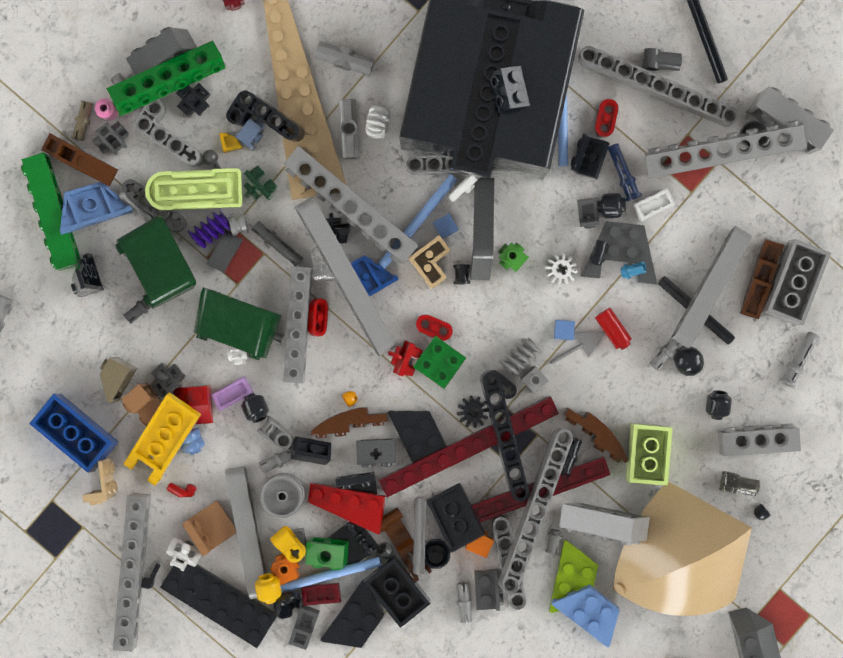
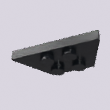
(417, 432)
(355, 620)

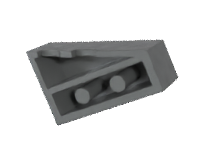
(159, 49)

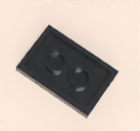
(456, 517)

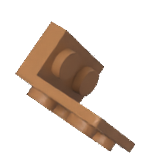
(209, 527)

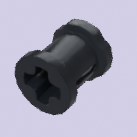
(461, 274)

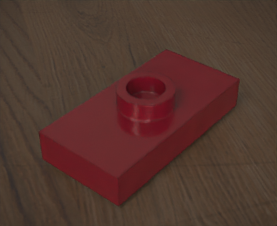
(321, 594)

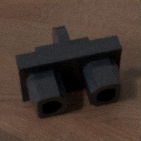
(340, 230)

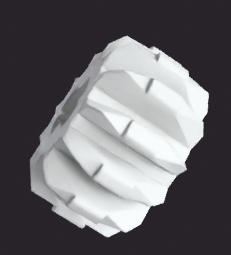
(377, 121)
(563, 263)

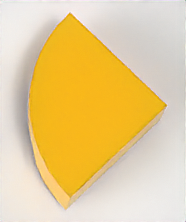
(229, 142)

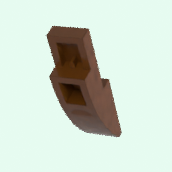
(79, 159)
(340, 423)
(603, 437)

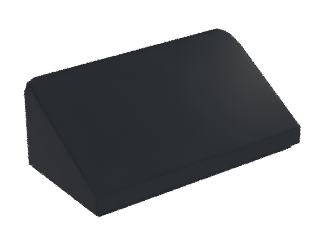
(311, 450)

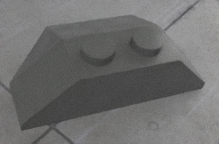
(753, 635)

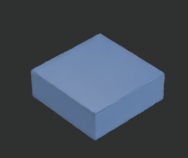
(445, 226)
(564, 330)

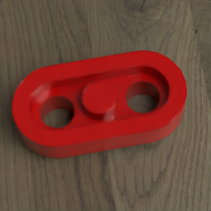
(605, 118)
(317, 317)
(434, 327)

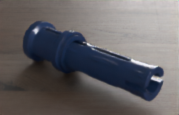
(614, 151)

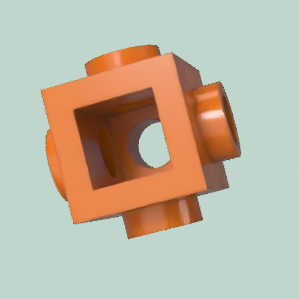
(285, 575)

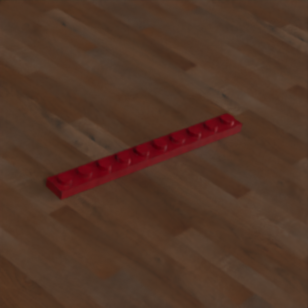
(465, 448)

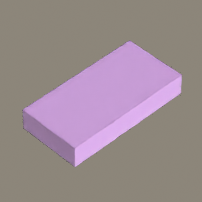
(231, 393)

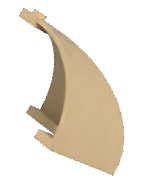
(688, 559)

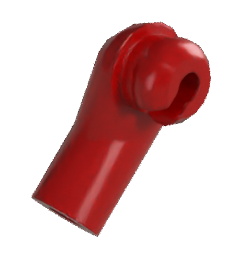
(182, 492)

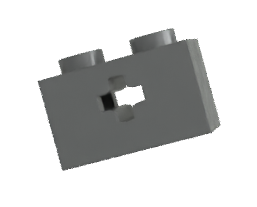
(365, 447)

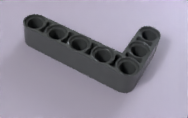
(483, 229)

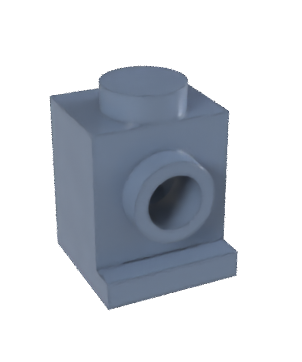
(251, 133)

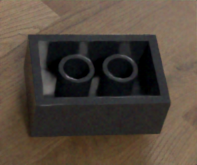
(397, 591)

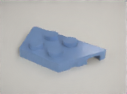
(90, 206)
(591, 612)

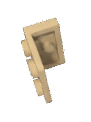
(108, 485)

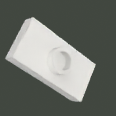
(465, 186)
(653, 205)

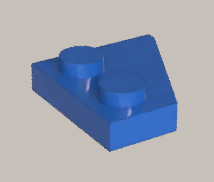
(372, 275)

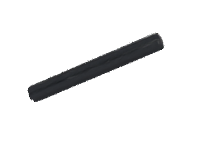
(708, 41)
(684, 300)

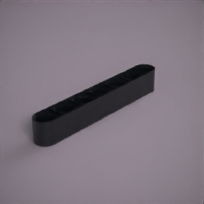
(510, 443)

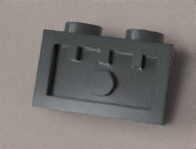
(487, 590)

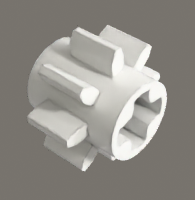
(237, 356)

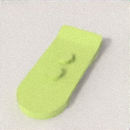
(195, 189)

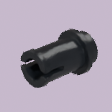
(599, 252)

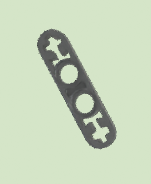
(149, 208)

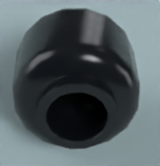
(612, 205)
(718, 404)
(255, 408)

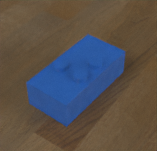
(73, 432)

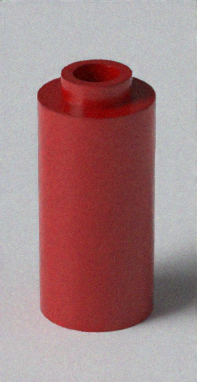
(613, 329)

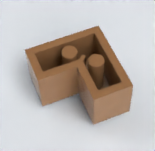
(142, 401)

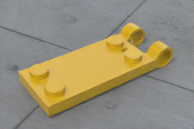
(163, 436)

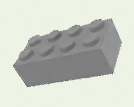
(774, 108)
(796, 282)
(604, 522)

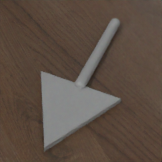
(588, 341)

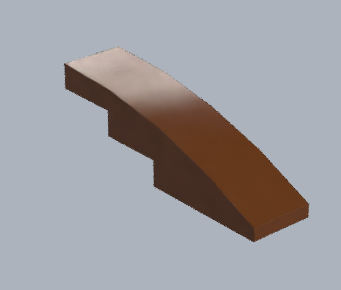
(761, 278)

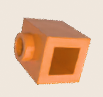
(481, 546)

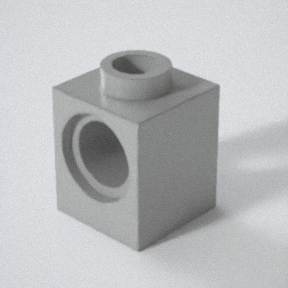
(534, 379)

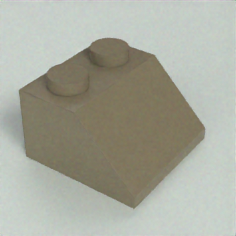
(116, 377)

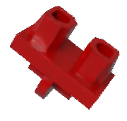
(402, 356)

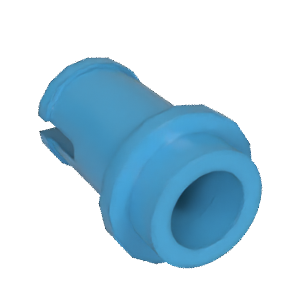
(632, 270)

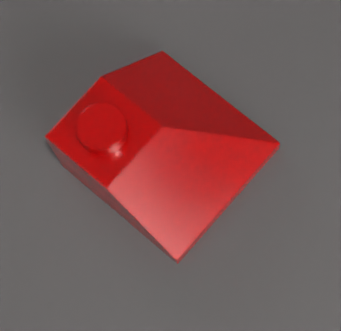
(199, 399)

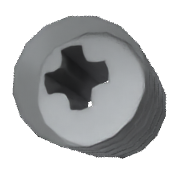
(520, 356)

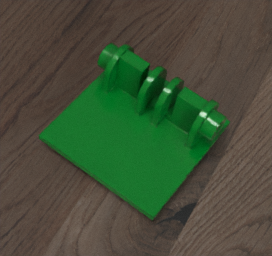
(439, 362)

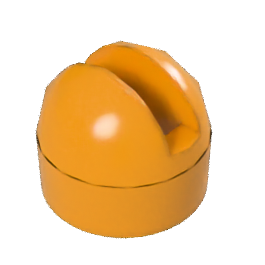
(350, 398)

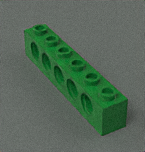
(166, 78)

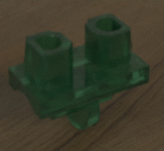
(254, 176)

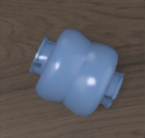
(193, 442)

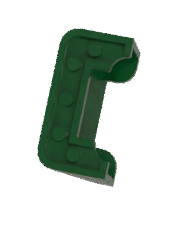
(156, 262)
(235, 323)

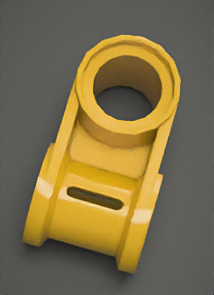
(287, 542)

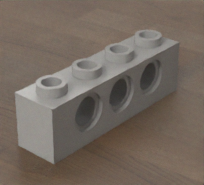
(789, 443)

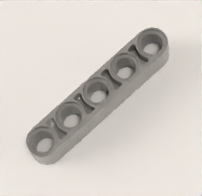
(499, 535)

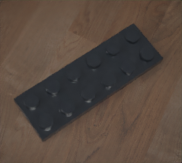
(220, 602)

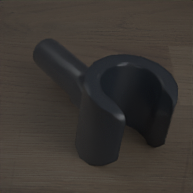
(148, 583)

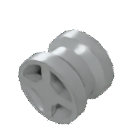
(238, 225)

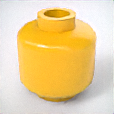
(268, 588)

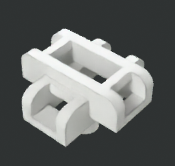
(184, 552)

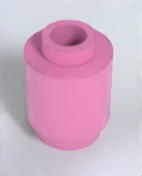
(111, 112)

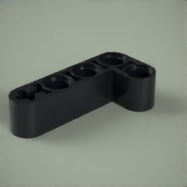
(268, 118)

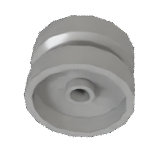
(271, 496)

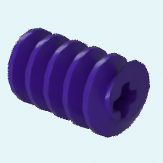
(210, 229)

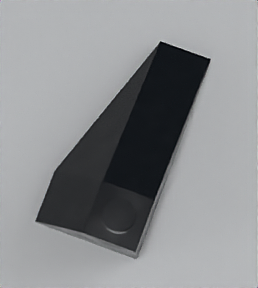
(86, 277)

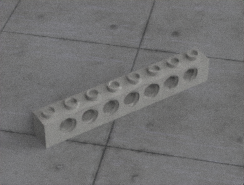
(795, 142)
(300, 158)
(131, 572)

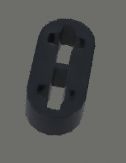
(506, 382)

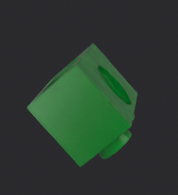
(337, 548)

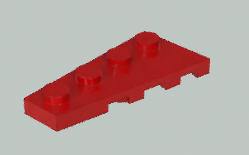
(352, 505)

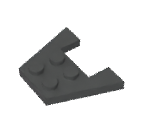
(625, 244)

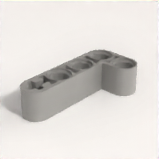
(170, 138)

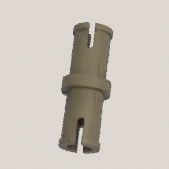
(82, 120)

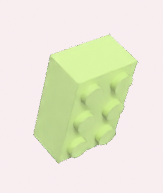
(649, 454)

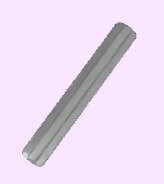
(419, 536)

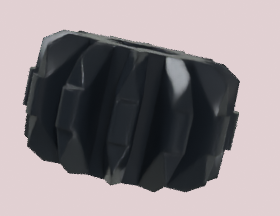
(477, 406)

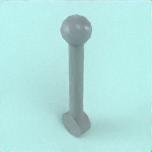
(147, 217)

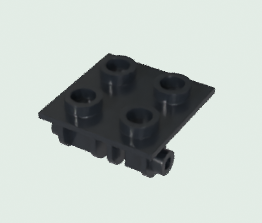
(360, 541)

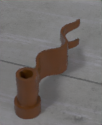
(400, 538)

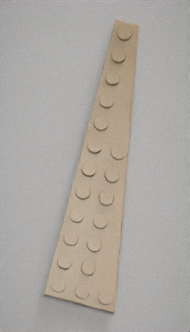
(299, 97)

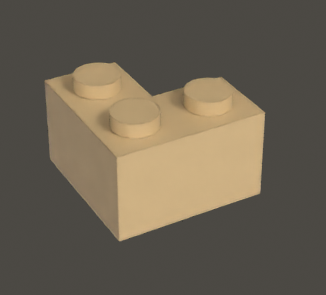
(425, 261)

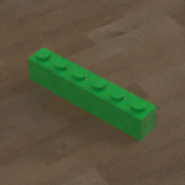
(49, 206)

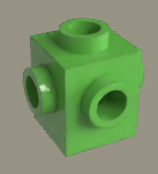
(517, 262)

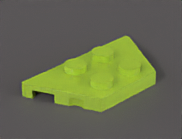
(573, 572)

